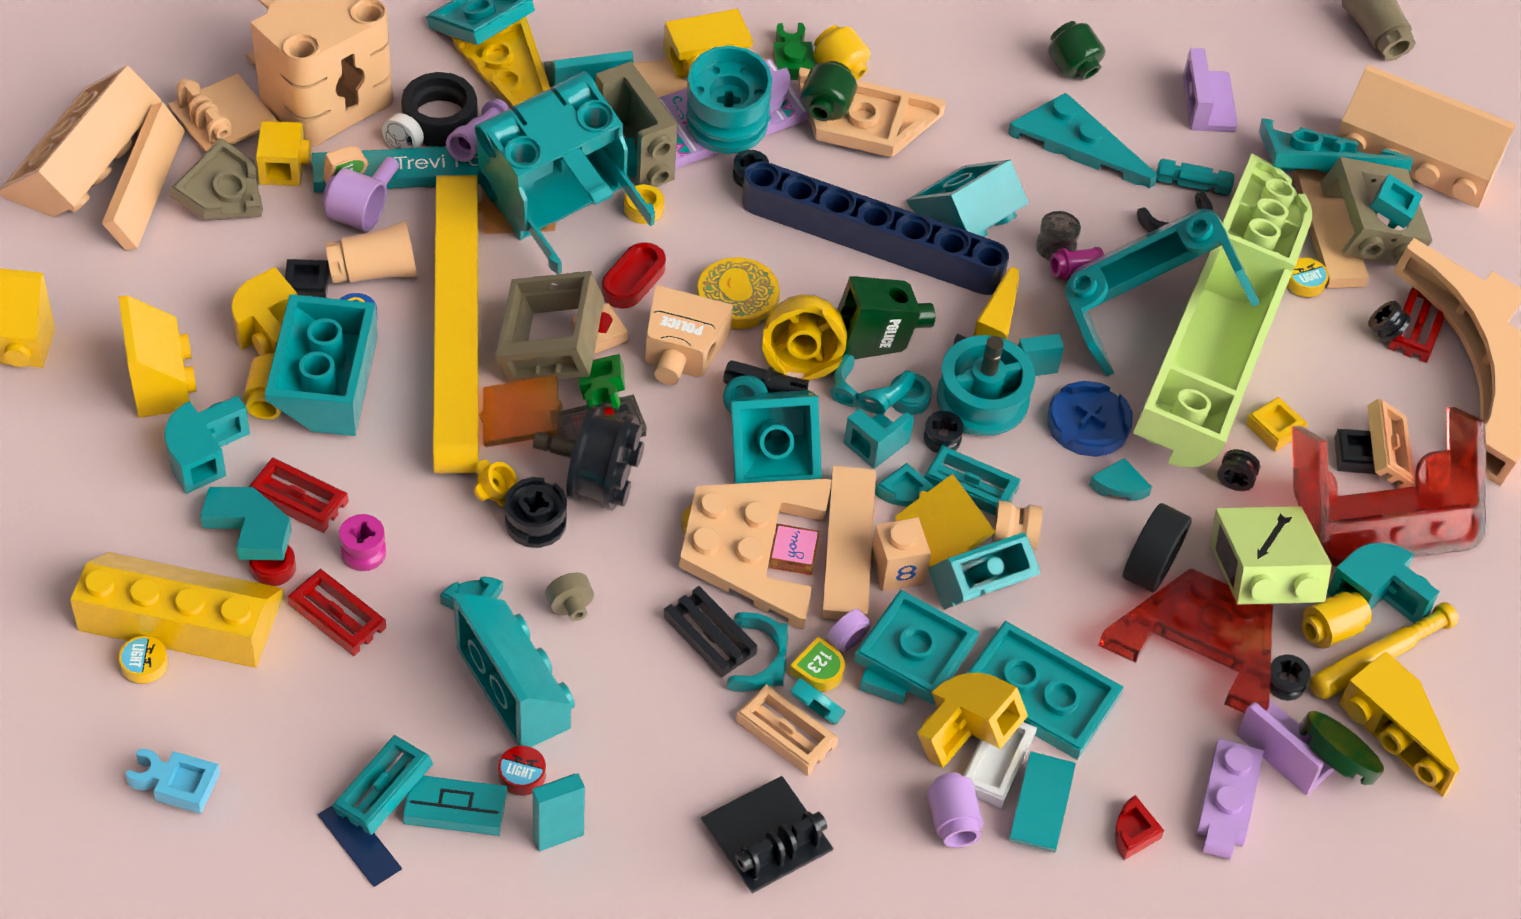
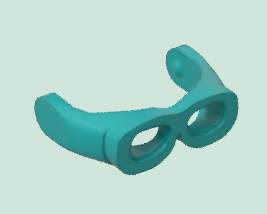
(883, 397)
(775, 672)

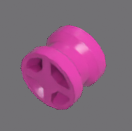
(372, 549)

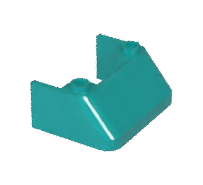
(1145, 260)

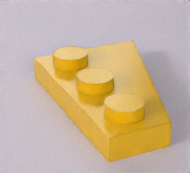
(508, 63)

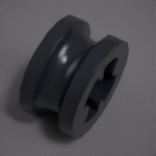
(743, 160)
(1389, 321)
(947, 421)
(1238, 470)
(1291, 665)

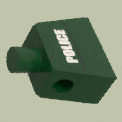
(881, 316)

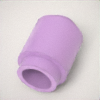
(955, 810)

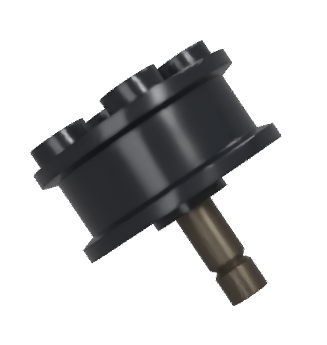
(599, 457)

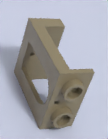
(1358, 184)

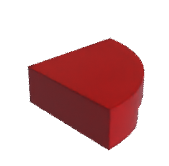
(1135, 828)

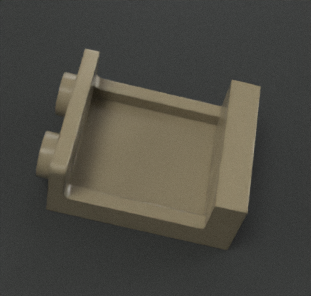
(643, 119)

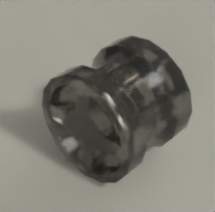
(1057, 231)

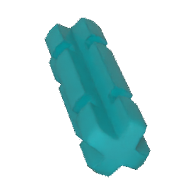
(1195, 176)

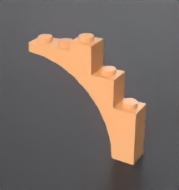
(1481, 318)

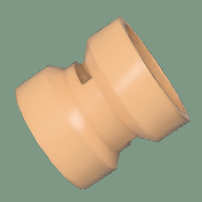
(1016, 520)

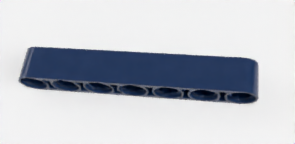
(874, 227)

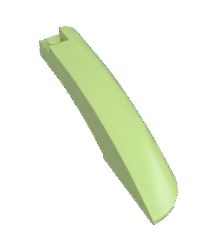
(1219, 329)

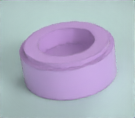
(848, 630)

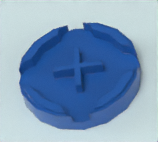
(1089, 419)

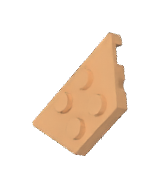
(879, 119)

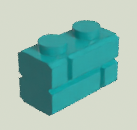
(984, 570)

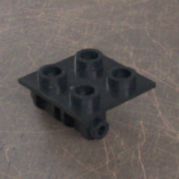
(768, 834)

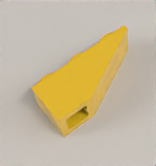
(1399, 714)

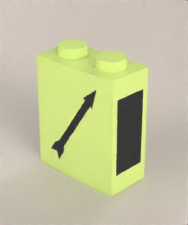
(1270, 555)

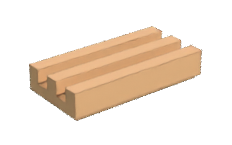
(1390, 443)
(781, 735)

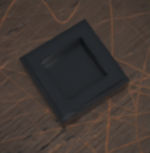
(308, 277)
(1354, 451)

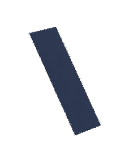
(363, 848)

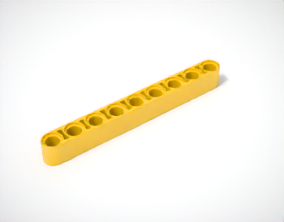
(456, 326)

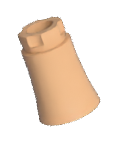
(372, 255)

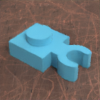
(180, 782)

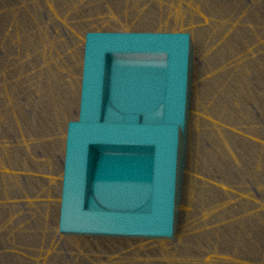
(1042, 801)

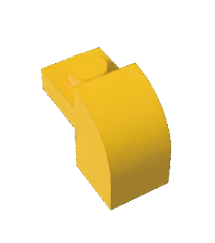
(260, 310)
(967, 707)

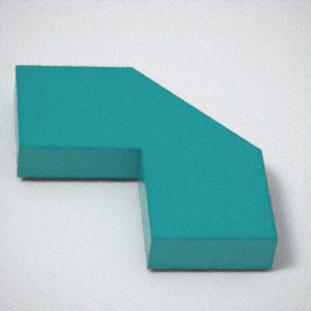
(262, 524)

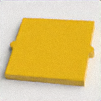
(948, 520)

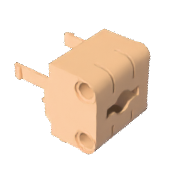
(322, 63)

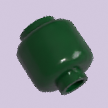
(1076, 50)
(828, 91)

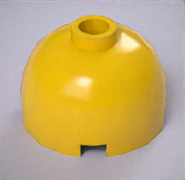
(804, 337)

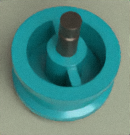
(986, 384)

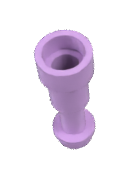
(463, 140)

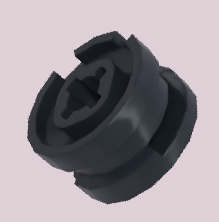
(535, 512)

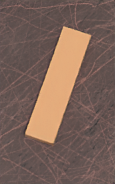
(143, 176)
(1330, 232)
(849, 542)

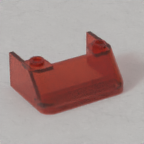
(1432, 518)

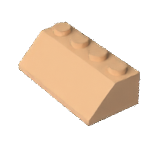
(1449, 141)
(82, 145)

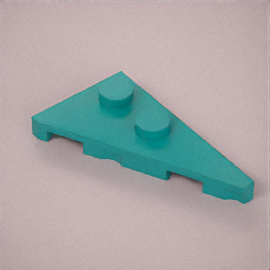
(1082, 138)
(1319, 151)

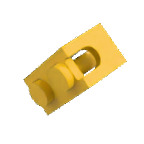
(694, 35)

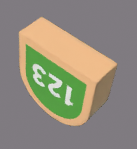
(346, 157)

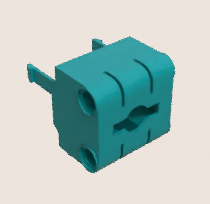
(554, 159)

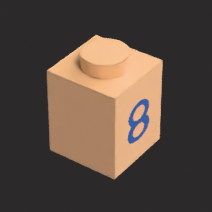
(900, 554)

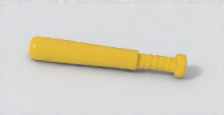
(1337, 675)

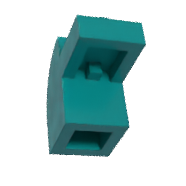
(197, 439)
(1384, 574)

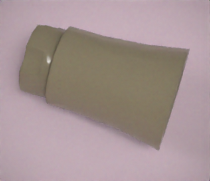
(1383, 25)

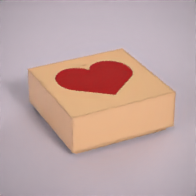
(610, 331)

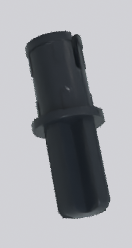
(773, 380)

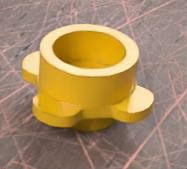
(494, 481)

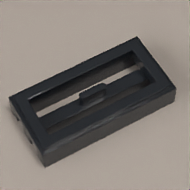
(722, 620)

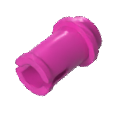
(1066, 262)

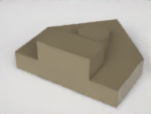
(220, 185)

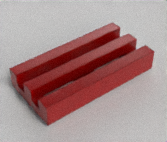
(1411, 345)
(293, 499)
(361, 634)

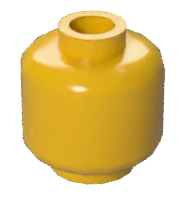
(842, 46)

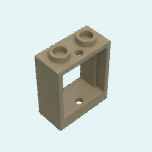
(555, 356)

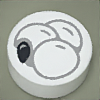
(402, 132)

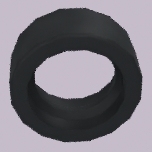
(440, 87)
(1157, 547)

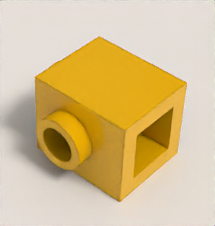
(282, 153)

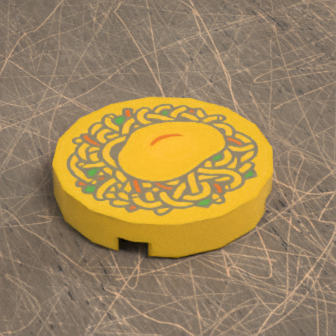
(745, 285)

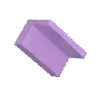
(1208, 95)
(1283, 745)

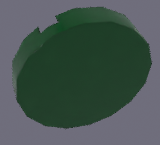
(1341, 748)

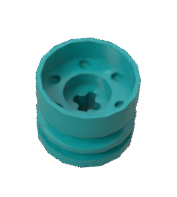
(728, 99)

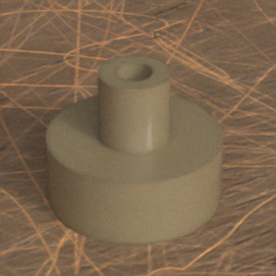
(570, 595)

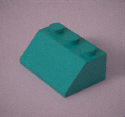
(323, 362)
(511, 669)

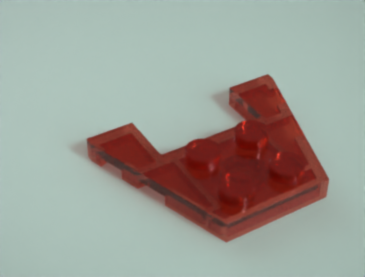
(1206, 620)

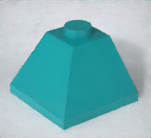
(776, 437)

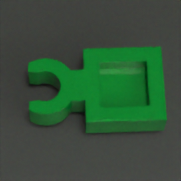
(792, 51)
(604, 381)

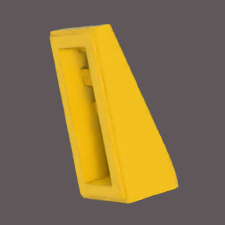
(998, 312)

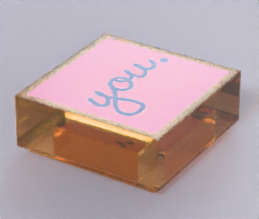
(794, 549)

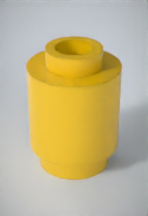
(256, 386)
(1336, 619)

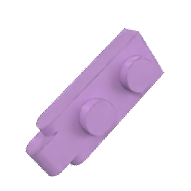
(1229, 797)

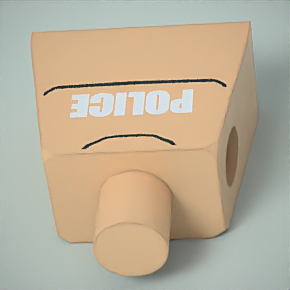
(685, 333)

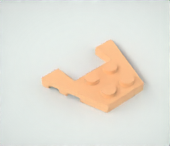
(733, 538)

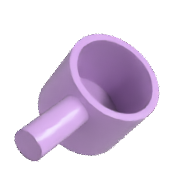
(358, 198)

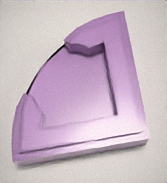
(780, 88)

